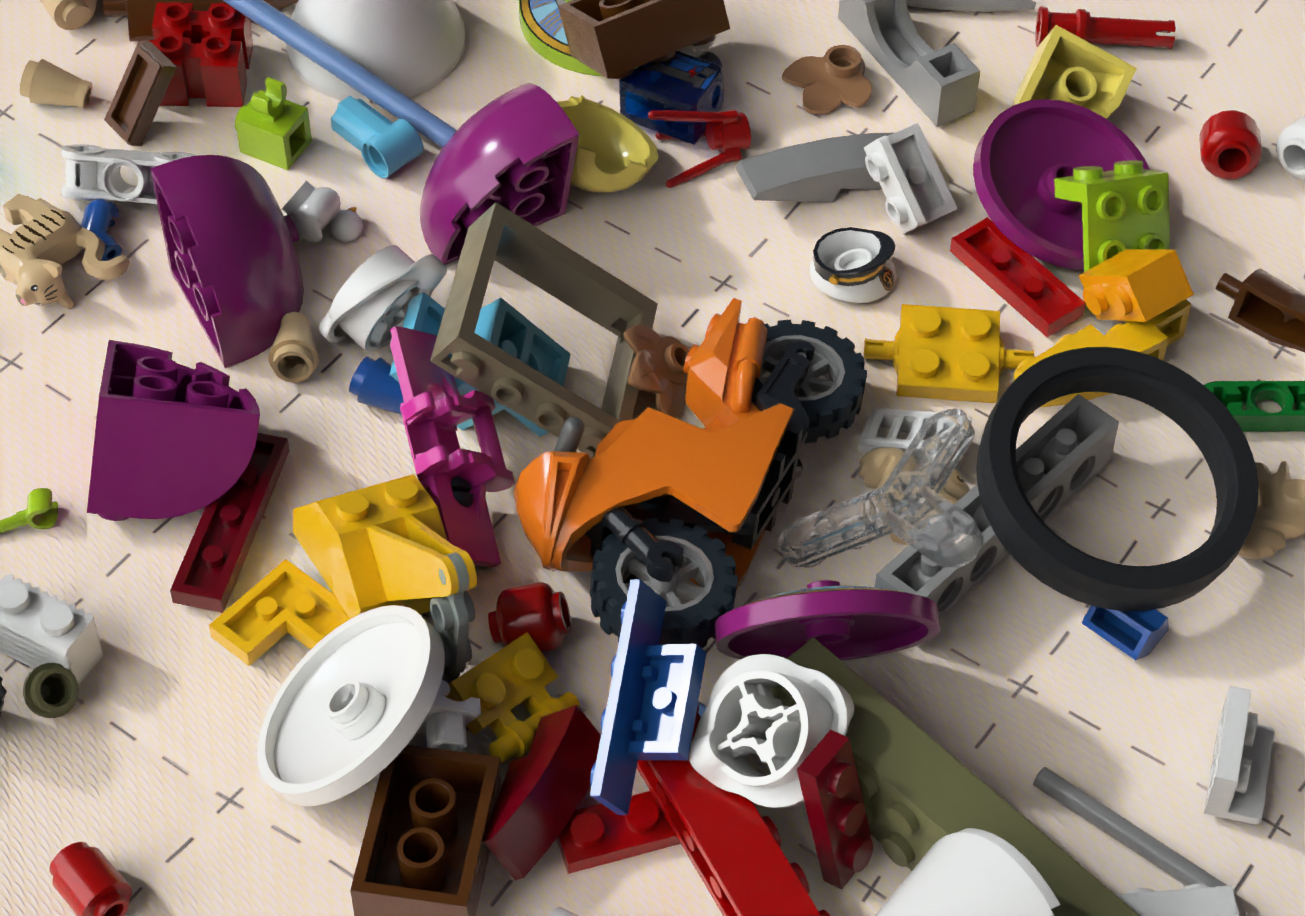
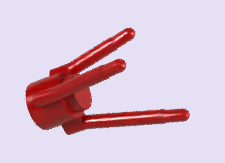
(725, 132)

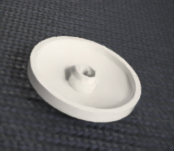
(350, 705)

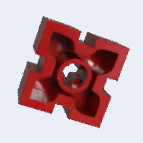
(207, 49)

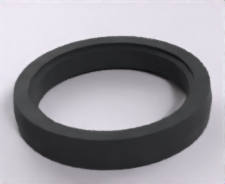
(1166, 390)

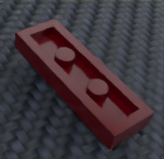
(836, 809)

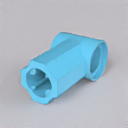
(383, 143)

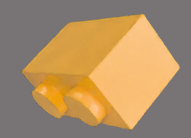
(1135, 285)

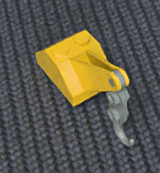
(392, 550)

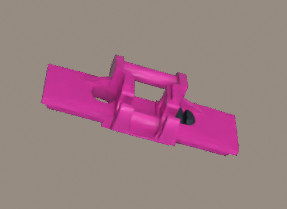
(450, 475)

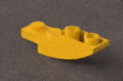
(1143, 337)

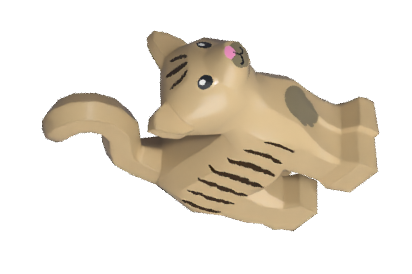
(42, 244)

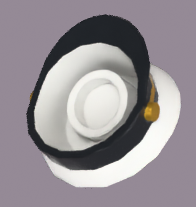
(854, 265)

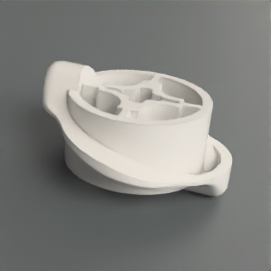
(379, 296)
(746, 714)

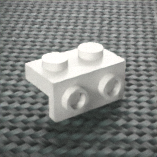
(909, 178)

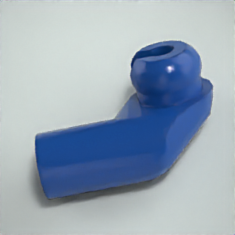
(97, 220)

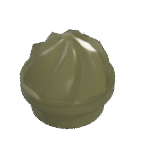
(50, 690)

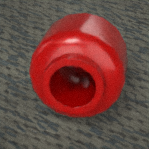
(1230, 144)
(532, 610)

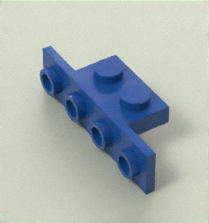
(648, 702)

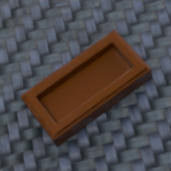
(140, 93)

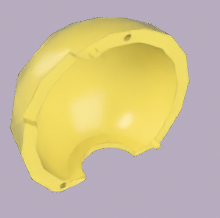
(609, 149)

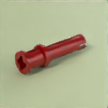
(1105, 29)

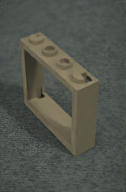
(569, 278)

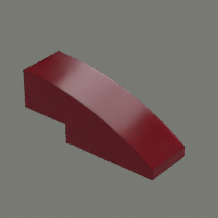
(542, 790)

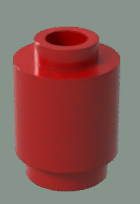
(89, 881)

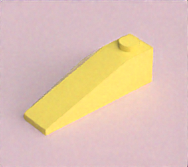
(1075, 73)

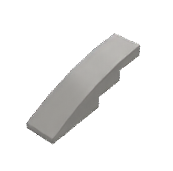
(810, 170)

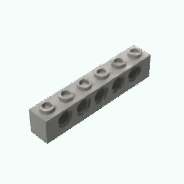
(1050, 469)

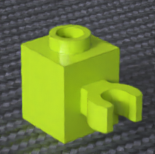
(273, 126)

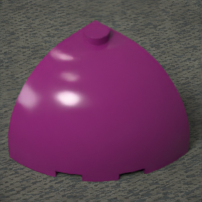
(506, 153)
(229, 251)
(166, 435)

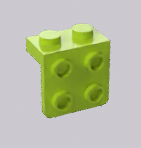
(1119, 208)

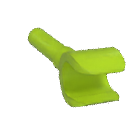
(40, 512)

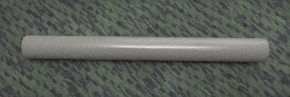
(1123, 830)

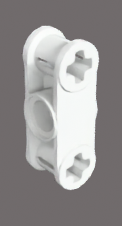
(96, 174)

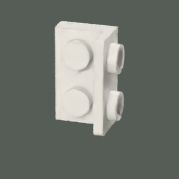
(1239, 761)

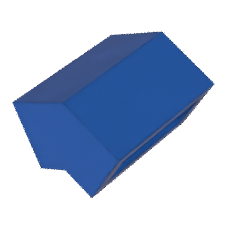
(1129, 631)

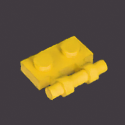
(504, 682)

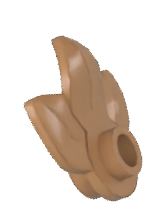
(830, 80)
(658, 367)

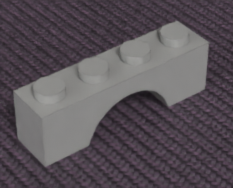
(937, 81)

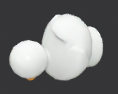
(316, 208)

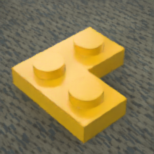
(275, 606)

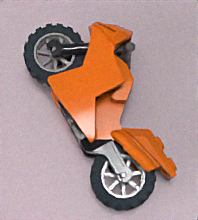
(686, 498)

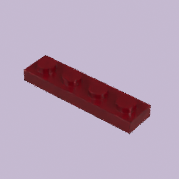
(228, 530)

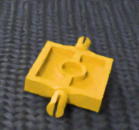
(947, 353)

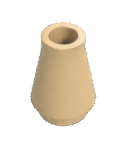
(54, 86)
(294, 350)

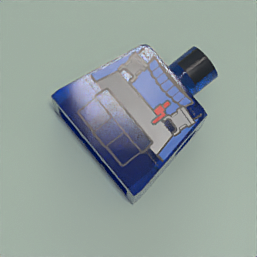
(677, 85)

